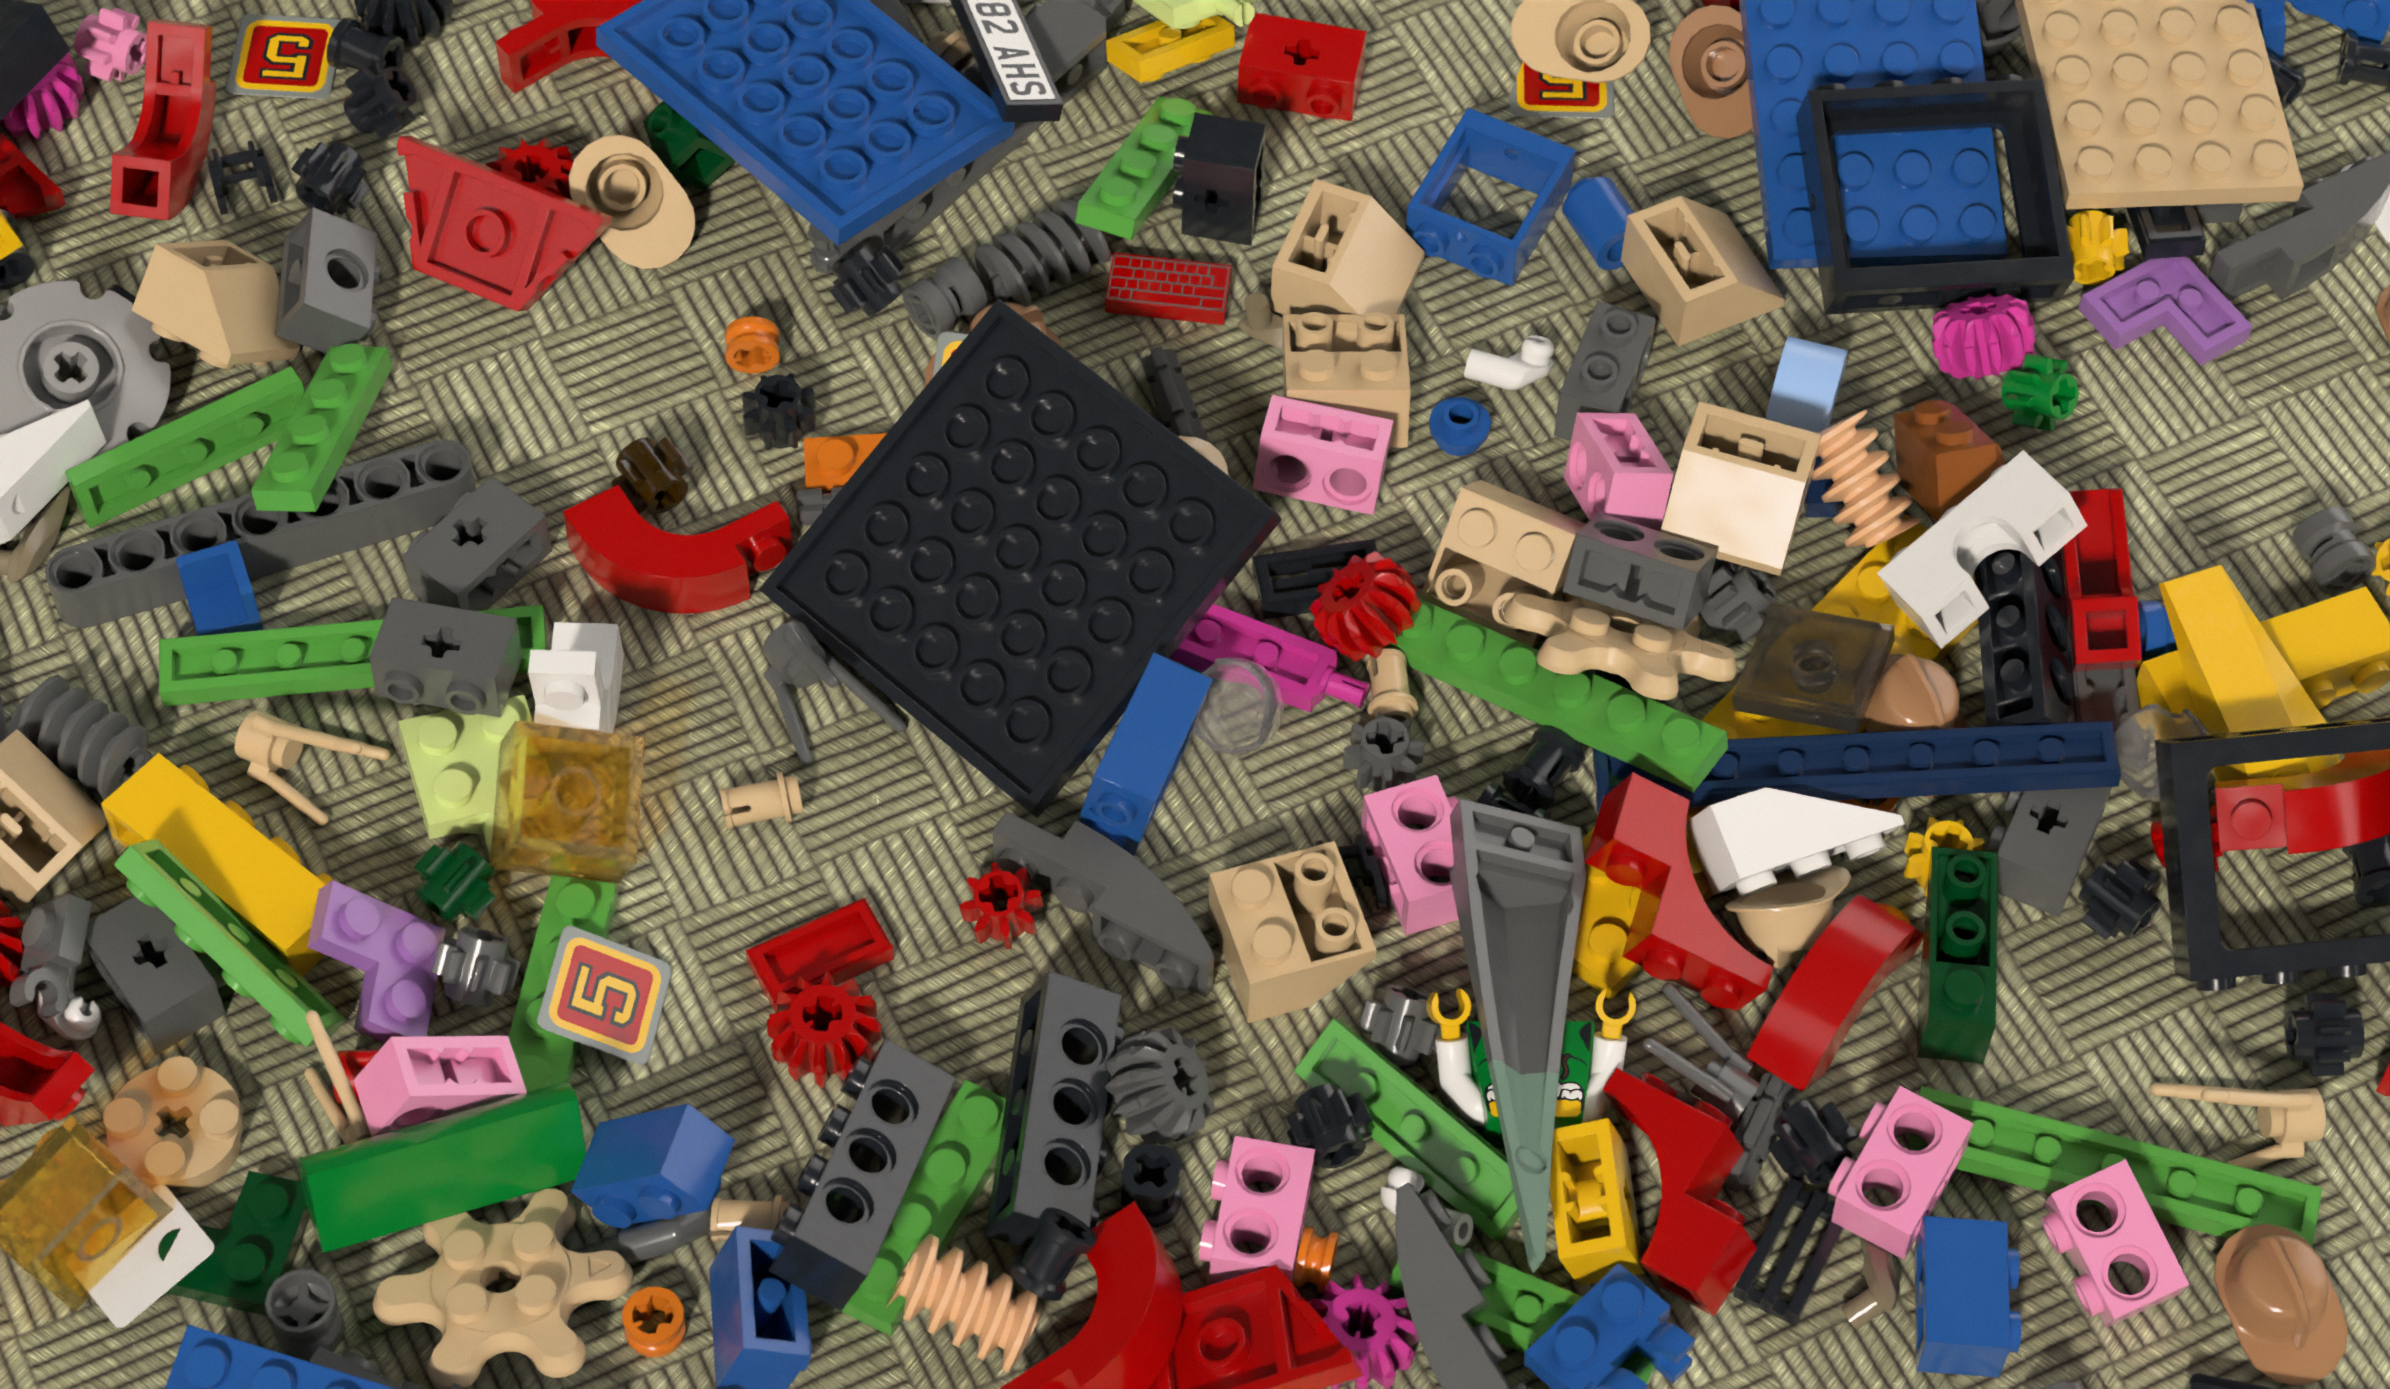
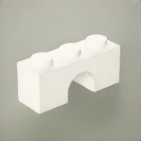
(2012, 510)

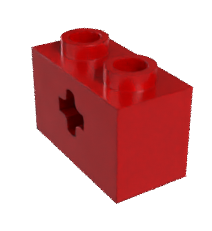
(1301, 67)

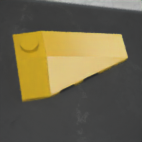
(2236, 670)

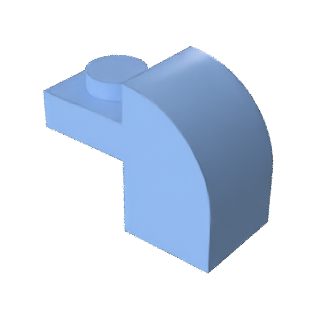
(1806, 384)

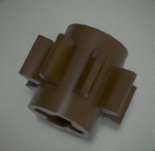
(652, 474)

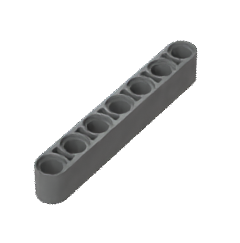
(420, 492)

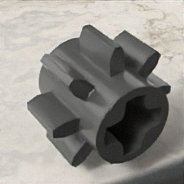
(1738, 601)
(1383, 753)
(476, 966)
(1400, 1024)

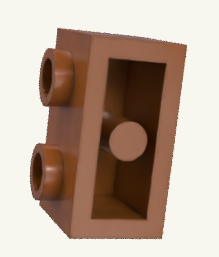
(1942, 455)

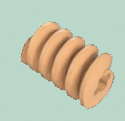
(1860, 485)
(966, 1301)

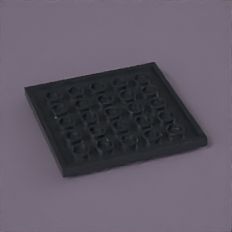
(1019, 556)

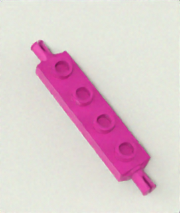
(1299, 665)

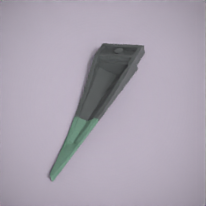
(1518, 917)

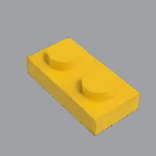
(1158, 49)

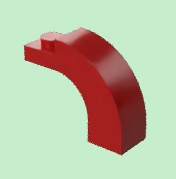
(555, 36)
(167, 152)
(672, 569)
(2308, 810)
(1831, 990)
(1132, 1318)

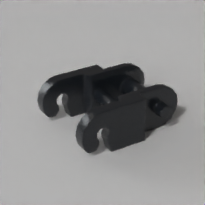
(220, 181)
(1368, 868)

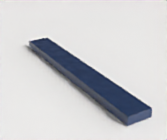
(1899, 763)

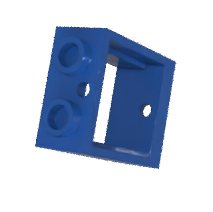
(1484, 146)
(1144, 752)

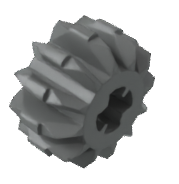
(1160, 1086)

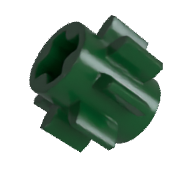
(455, 882)

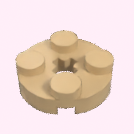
(167, 1092)

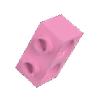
(1322, 454)
(1617, 469)
(1413, 855)
(435, 1077)
(1910, 1175)
(1267, 1218)
(2131, 1238)

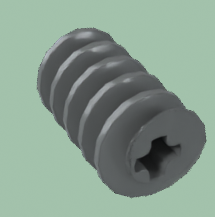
(1038, 251)
(81, 735)

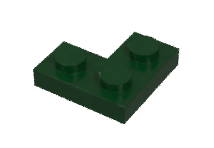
(252, 1249)

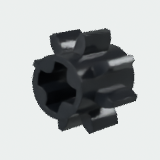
(380, 100)
(330, 178)
(867, 278)
(779, 411)
(2119, 899)
(2324, 1034)
(1330, 1125)
(1812, 1141)

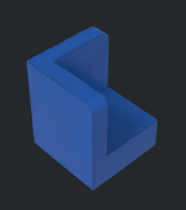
(219, 590)

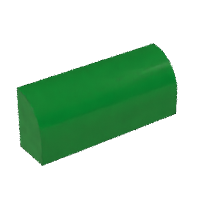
(443, 1166)

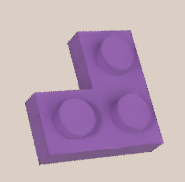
(2170, 295)
(392, 950)

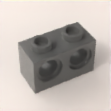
(1605, 366)
(1640, 571)

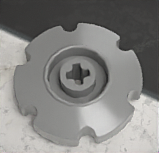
(99, 340)

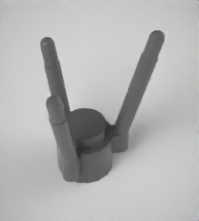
(803, 661)
(1718, 1085)

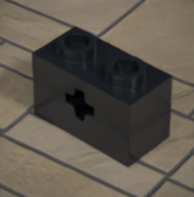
(1220, 178)

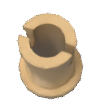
(1390, 687)
(762, 801)
(744, 1213)

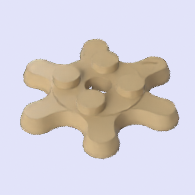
(1602, 638)
(521, 1320)

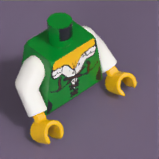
(1584, 1067)

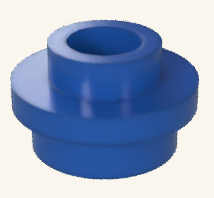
(1459, 438)

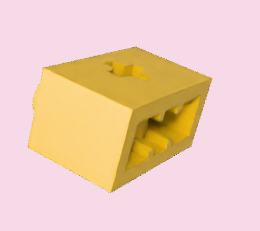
(1593, 1202)

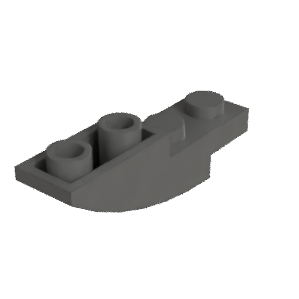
(2320, 234)
(1128, 903)
(1444, 1293)

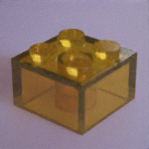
(567, 802)
(74, 1212)

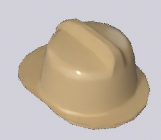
(1581, 38)
(647, 204)
(1789, 914)

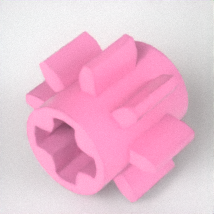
(111, 44)

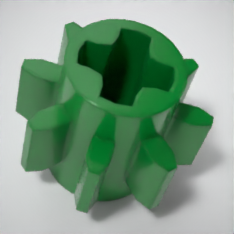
(2040, 392)

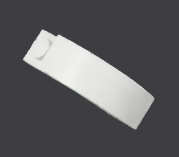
(579, 677)

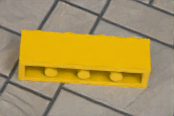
(2328, 646)
(224, 850)

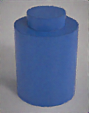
(1598, 218)

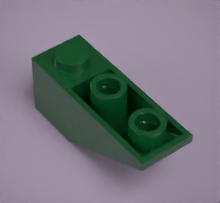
(1959, 956)

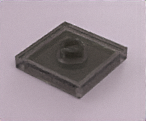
(1814, 668)

